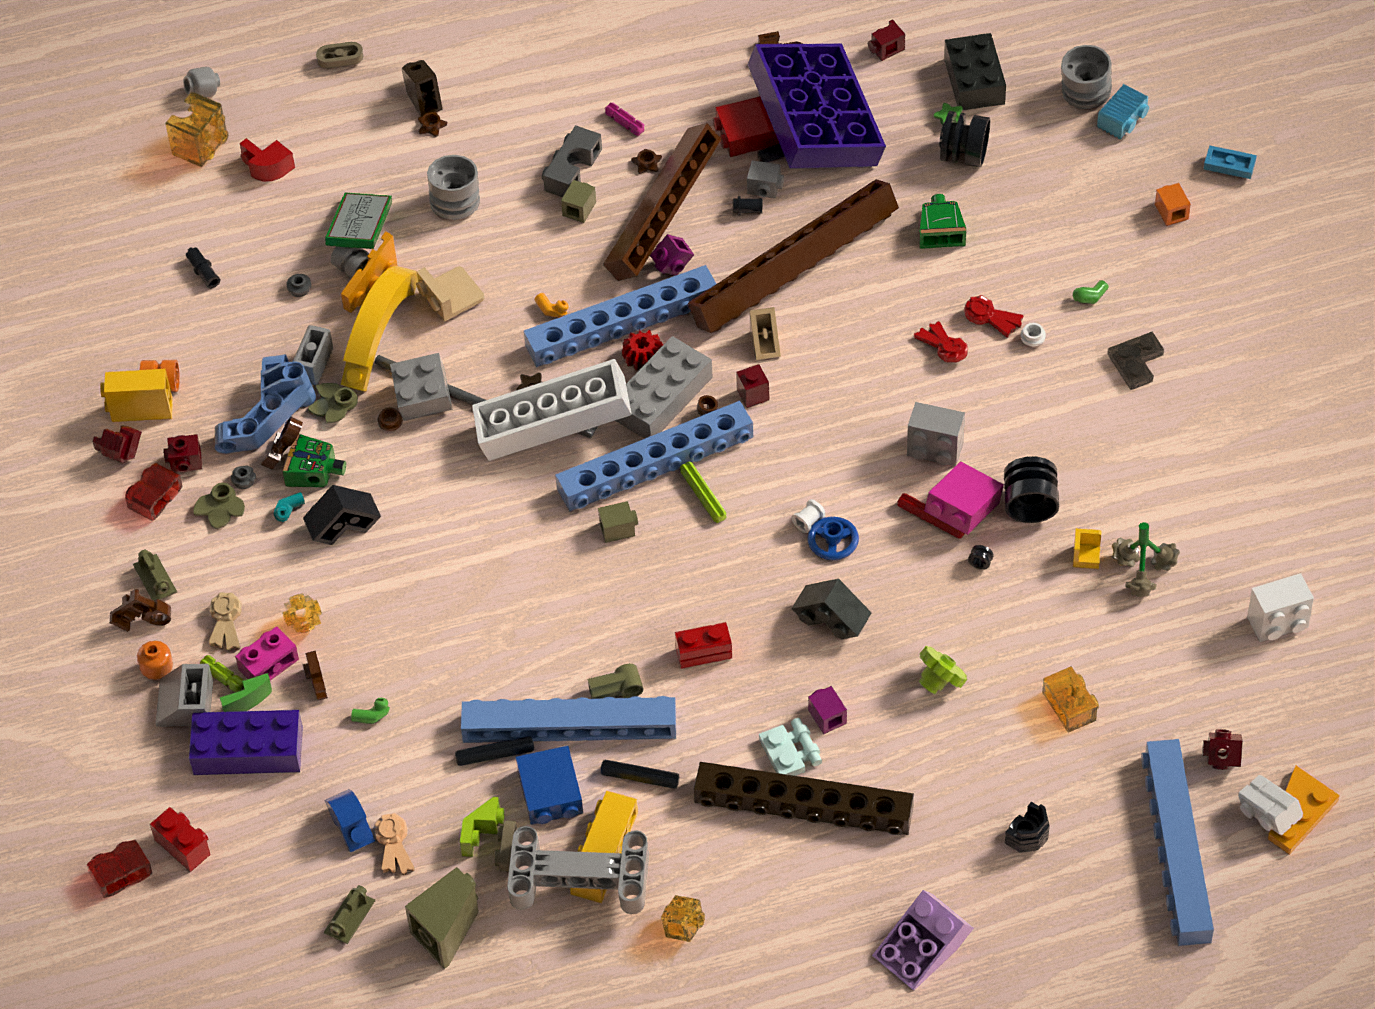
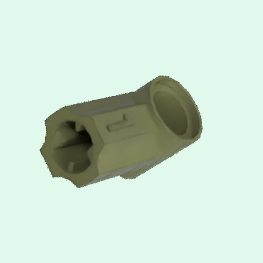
(623, 682)

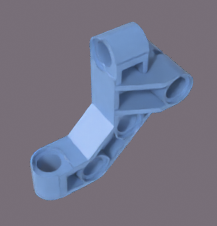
(282, 387)

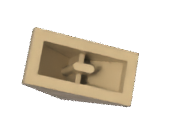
(764, 333)

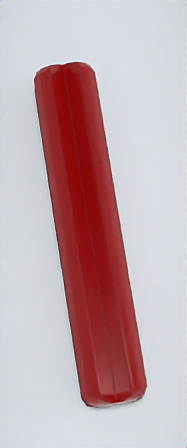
(917, 508)

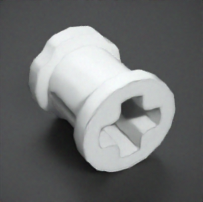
(808, 516)

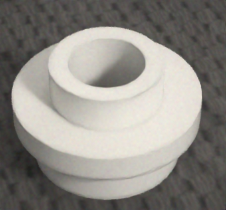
(1031, 330)

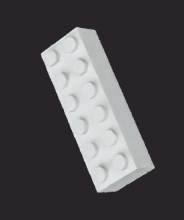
(551, 410)

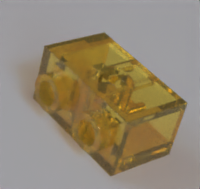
(1070, 699)

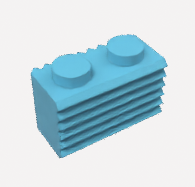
(1123, 111)

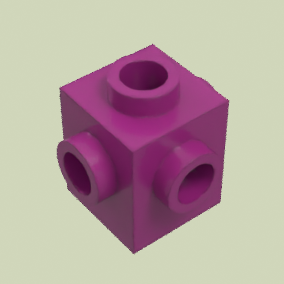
(671, 255)

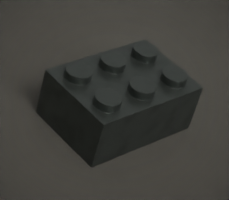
(975, 71)

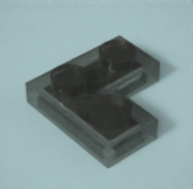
(1131, 358)

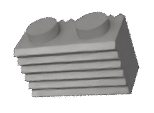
(314, 352)

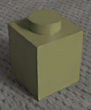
(578, 201)
(617, 521)

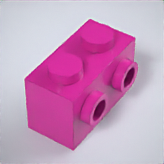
(268, 654)

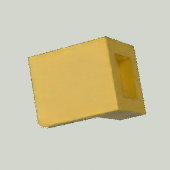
(1087, 548)

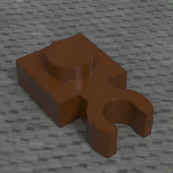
(313, 671)

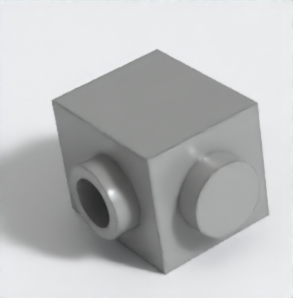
(764, 179)

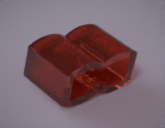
(153, 491)
(119, 868)

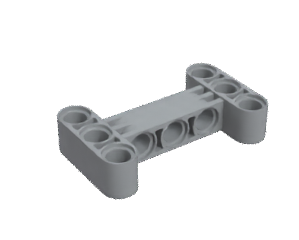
(578, 870)

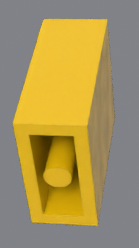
(137, 395)

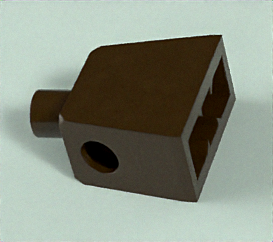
(420, 78)

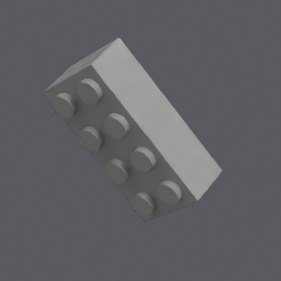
(665, 387)

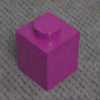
(827, 709)

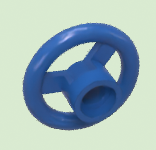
(833, 533)

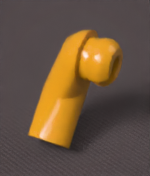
(549, 309)

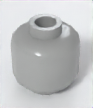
(201, 81)

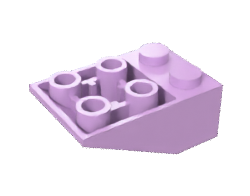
(922, 940)

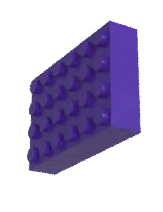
(816, 105)

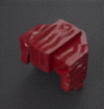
(118, 445)

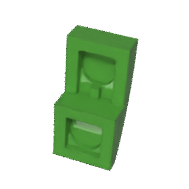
(254, 692)

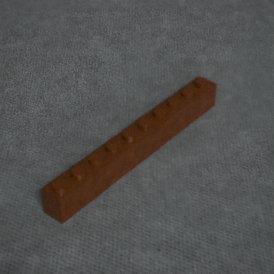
(793, 256)

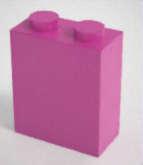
(964, 497)

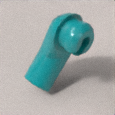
(285, 506)

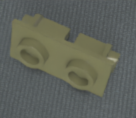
(154, 575)
(350, 915)

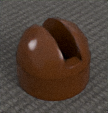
(711, 402)

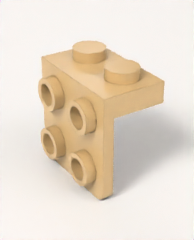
(449, 292)

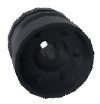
(964, 138)
(1031, 489)

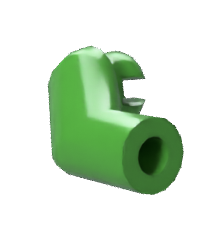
(1090, 295)
(372, 715)

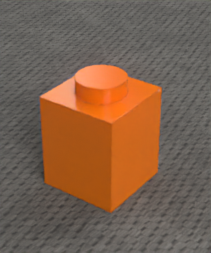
(1172, 204)

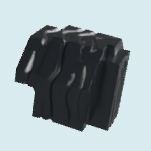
(1030, 831)

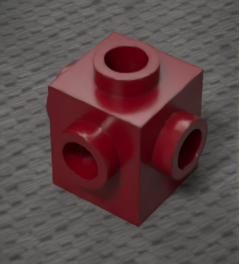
(183, 453)
(1224, 758)

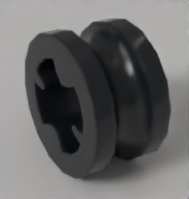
(980, 557)

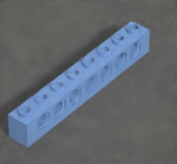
(616, 317)
(638, 461)

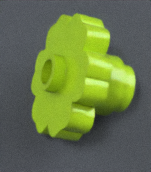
(939, 671)

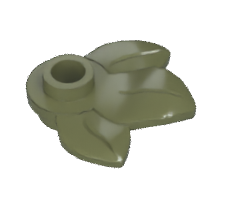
(331, 402)
(219, 508)

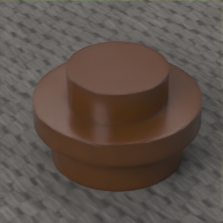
(390, 419)

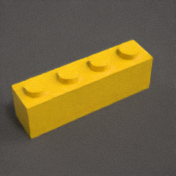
(605, 835)

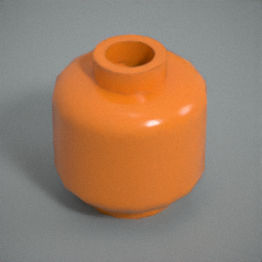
(154, 660)

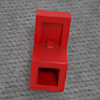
(269, 163)

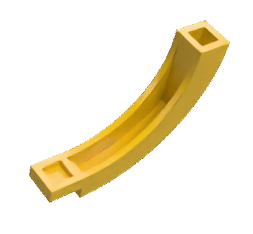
(371, 321)

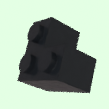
(340, 510)

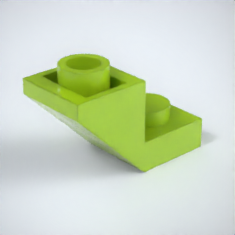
(482, 820)

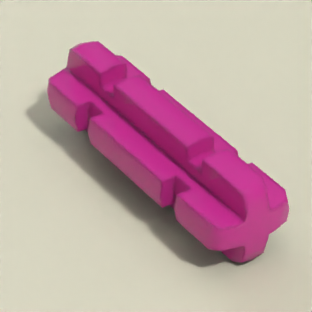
(624, 119)

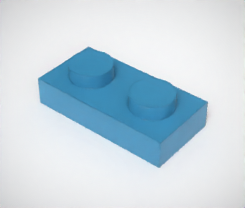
(1230, 162)

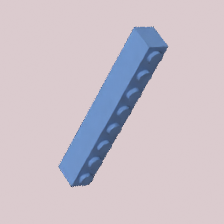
(569, 719)
(1178, 843)

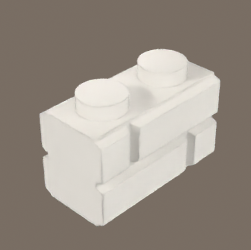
(1270, 805)

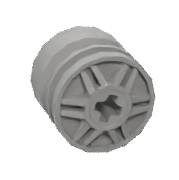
(1086, 76)
(453, 187)

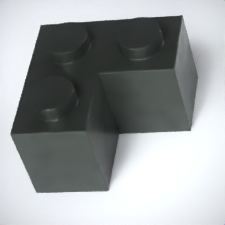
(832, 604)

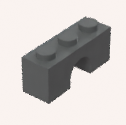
(578, 147)

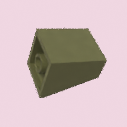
(444, 915)

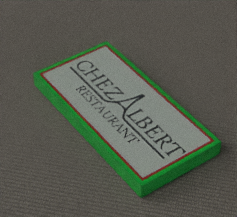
(358, 220)

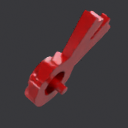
(981, 311)
(949, 348)

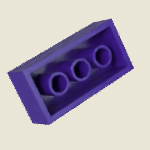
(246, 742)

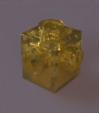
(306, 621)
(682, 918)

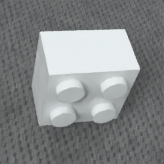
(1280, 607)

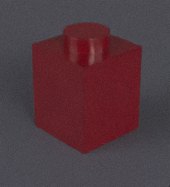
(752, 386)

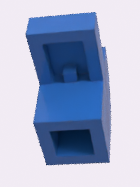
(350, 819)

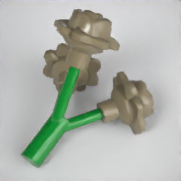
(1127, 554)

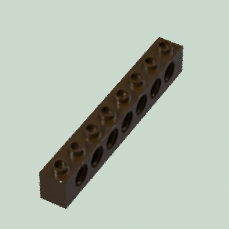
(793, 788)

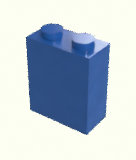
(549, 785)

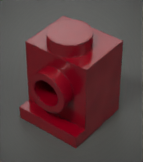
(887, 41)

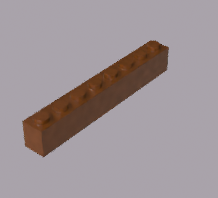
(662, 202)

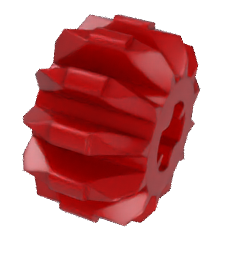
(640, 348)

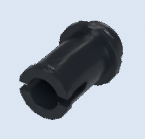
(747, 205)

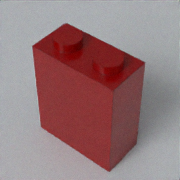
(744, 127)

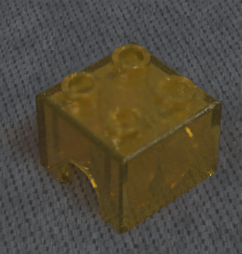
(199, 134)

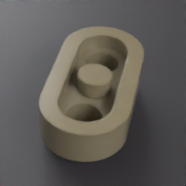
(339, 55)
(505, 836)

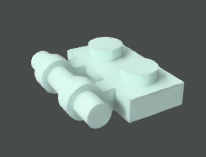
(782, 752)

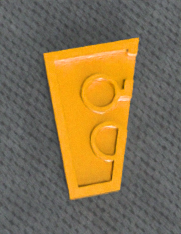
(363, 280)
(1315, 803)

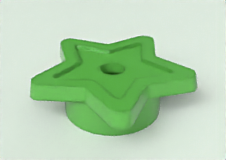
(942, 114)

